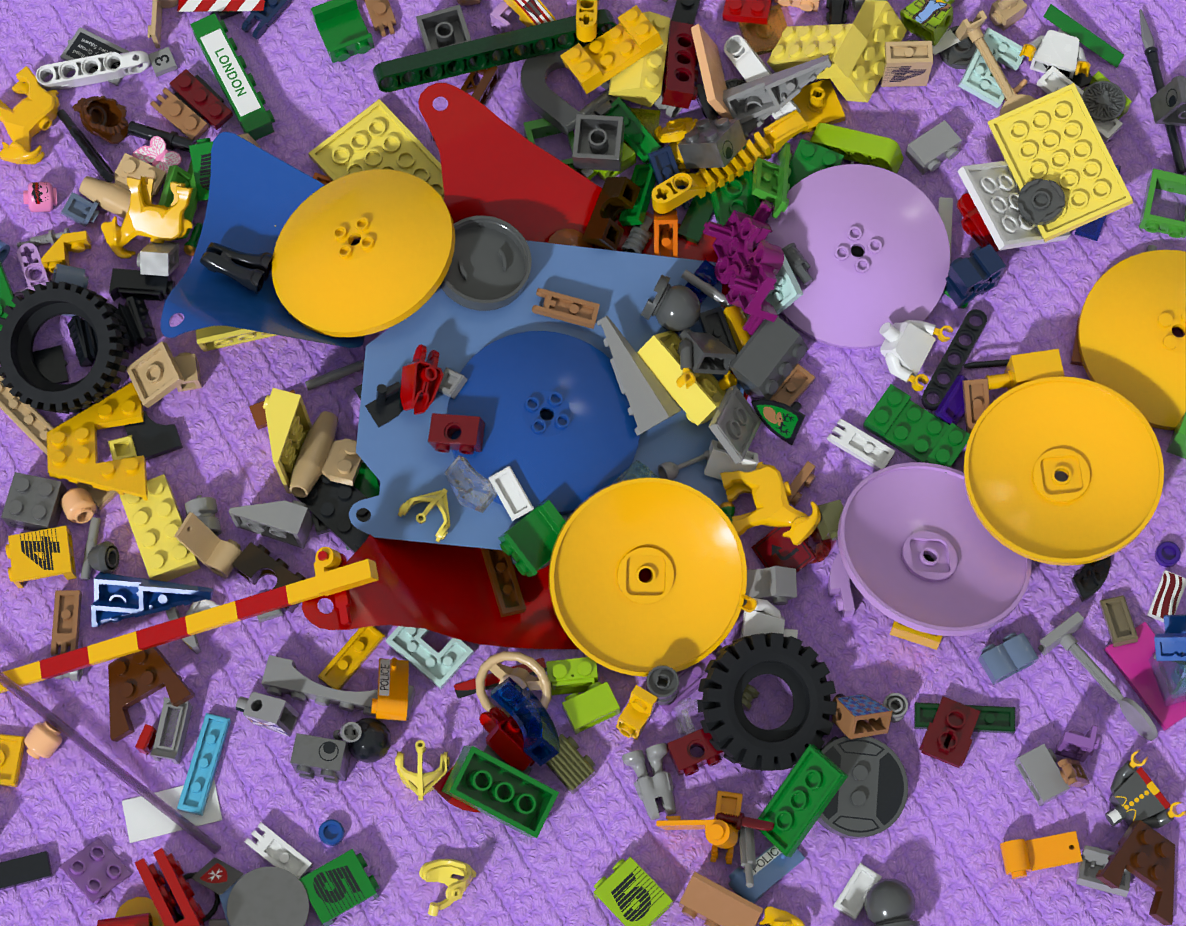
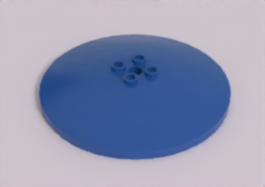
(557, 458)

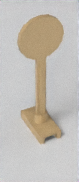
(973, 31)

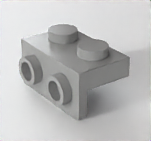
(1093, 861)

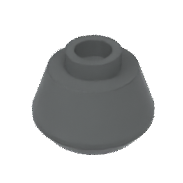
(104, 557)

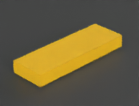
(351, 657)

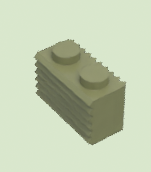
(571, 766)

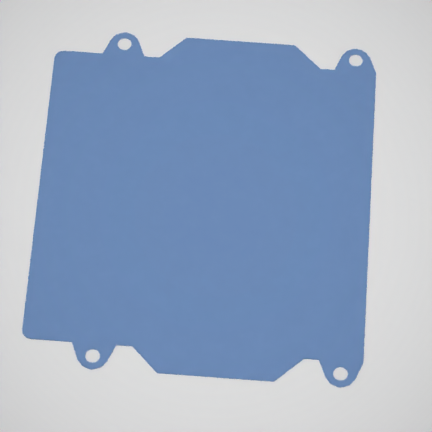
(401, 450)

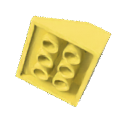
(287, 429)

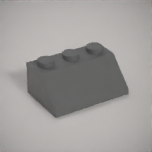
(768, 358)

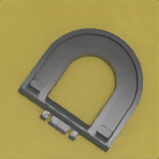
(547, 102)

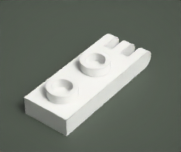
(861, 445)
(279, 852)

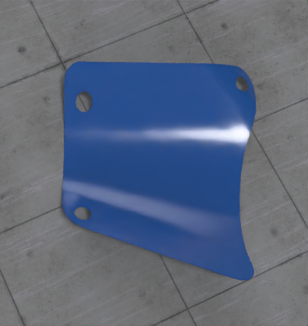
(245, 201)

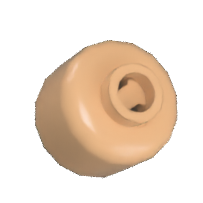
(78, 505)
(43, 740)

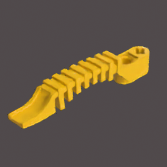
(586, 19)
(667, 195)

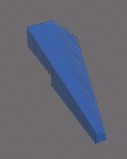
(127, 597)

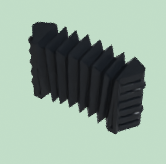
(135, 319)

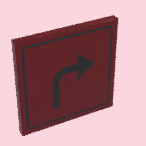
(780, 551)

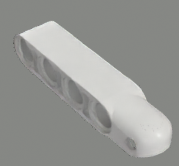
(128, 65)
(752, 67)

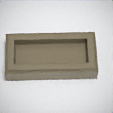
(1118, 621)

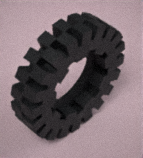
(723, 695)

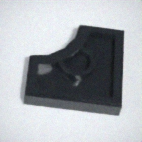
(153, 438)

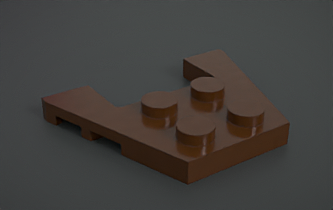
(134, 679)
(1149, 859)

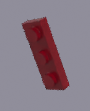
(201, 99)

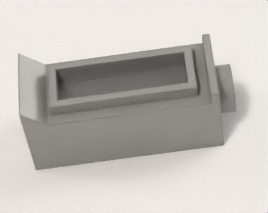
(171, 731)

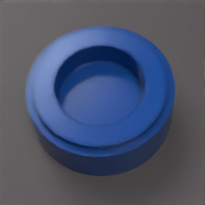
(331, 832)

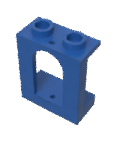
(1173, 642)

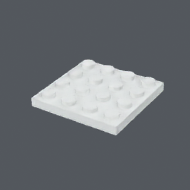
(997, 202)

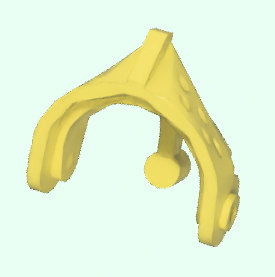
(436, 498)
(420, 781)
(442, 871)

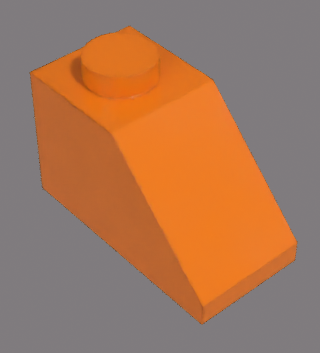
(666, 234)

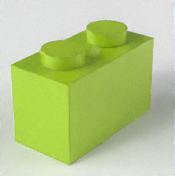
(590, 707)

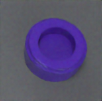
(1167, 554)

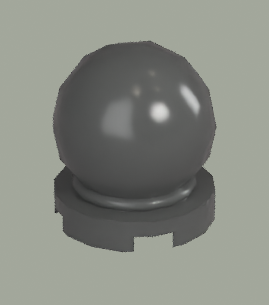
(673, 306)
(890, 904)

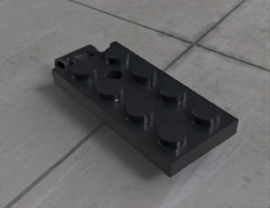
(331, 506)

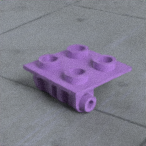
(95, 871)

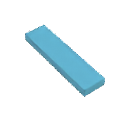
(204, 764)

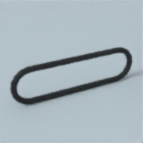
(982, 364)

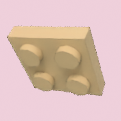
(155, 374)

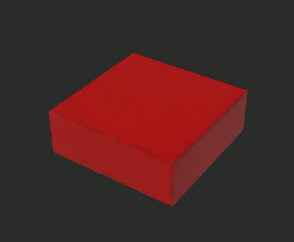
(146, 739)

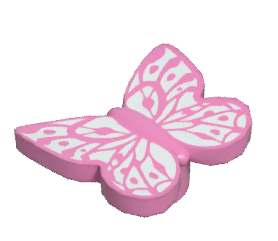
(158, 154)

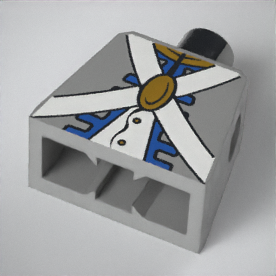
(268, 712)

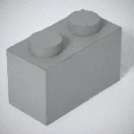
(934, 147)
(158, 258)
(1042, 774)

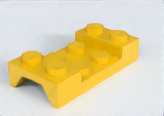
(613, 50)

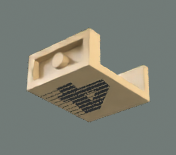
(907, 63)

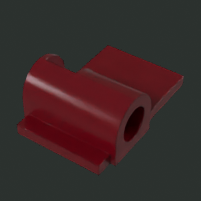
(950, 732)

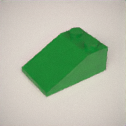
(811, 159)

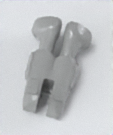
(649, 787)

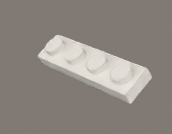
(1055, 80)

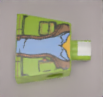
(928, 18)

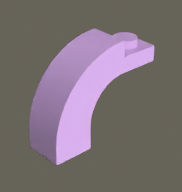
(840, 585)

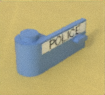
(769, 869)

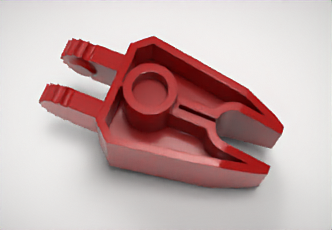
(973, 222)
(420, 380)
(505, 738)

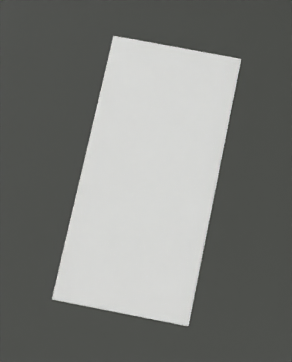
(147, 821)

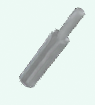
(747, 853)

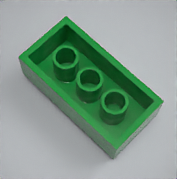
(500, 791)

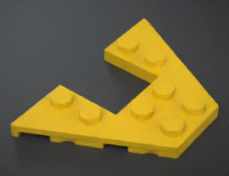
(74, 452)

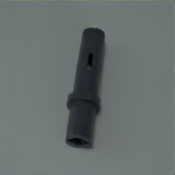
(172, 139)

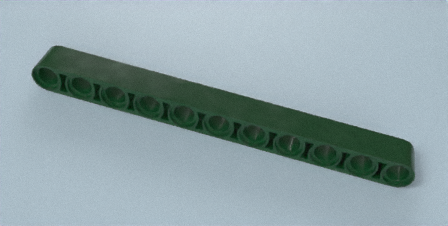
(484, 53)

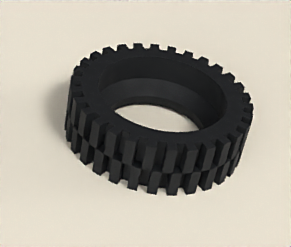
(21, 329)

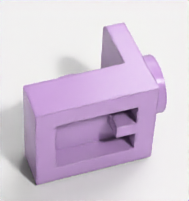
(500, 17)

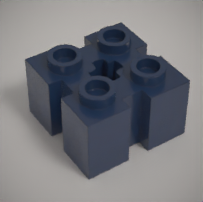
(974, 275)

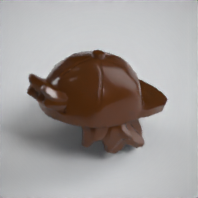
(103, 118)

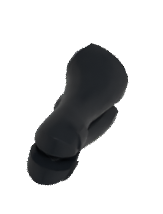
(245, 268)

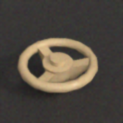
(519, 675)

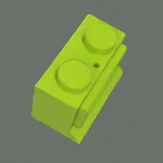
(571, 675)

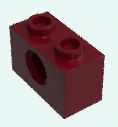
(443, 427)
(683, 760)

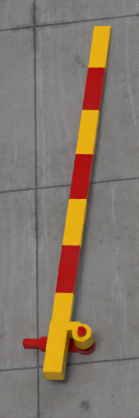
(330, 578)

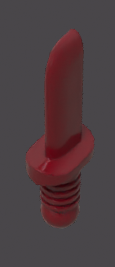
(744, 821)

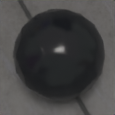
(373, 743)

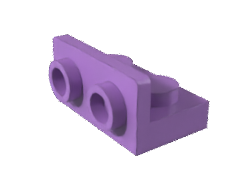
(1076, 746)

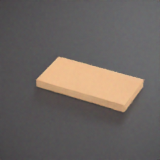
(711, 70)

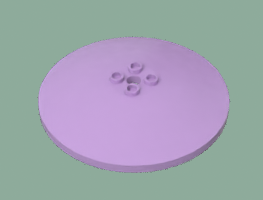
(901, 262)
(917, 512)

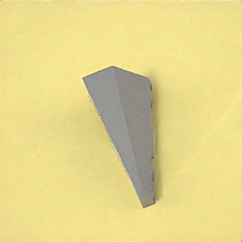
(767, 95)
(646, 395)

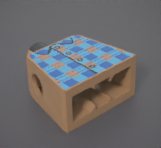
(861, 716)

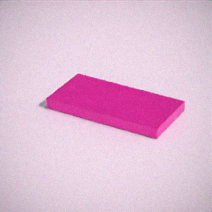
(1134, 665)

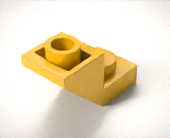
(59, 252)
(636, 713)

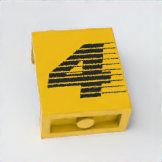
(41, 555)

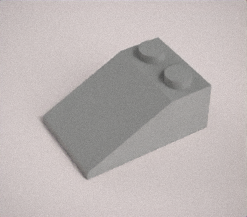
(276, 520)

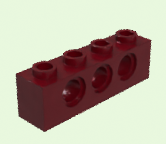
(680, 67)

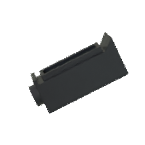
(132, 283)

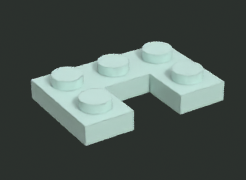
(977, 75)
(785, 291)
(435, 666)

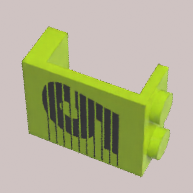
(632, 895)

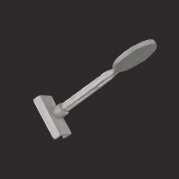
(1132, 711)

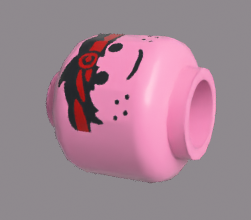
(40, 197)

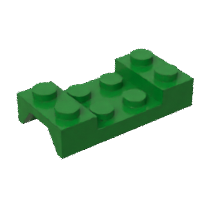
(915, 429)

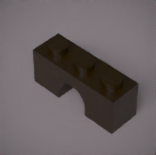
(615, 196)
(256, 563)

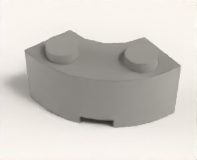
(772, 584)

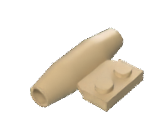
(116, 196)
(324, 456)

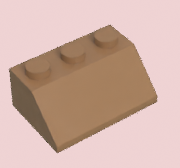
(717, 904)

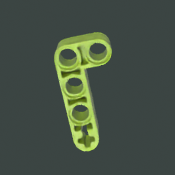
(859, 146)

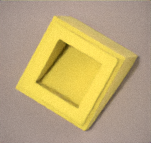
(122, 448)

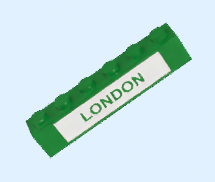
(232, 77)

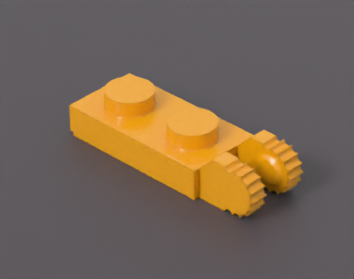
(731, 804)

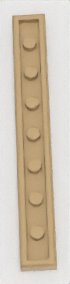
(36, 428)

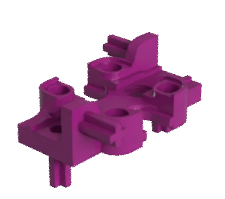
(747, 272)

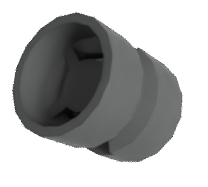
(663, 683)

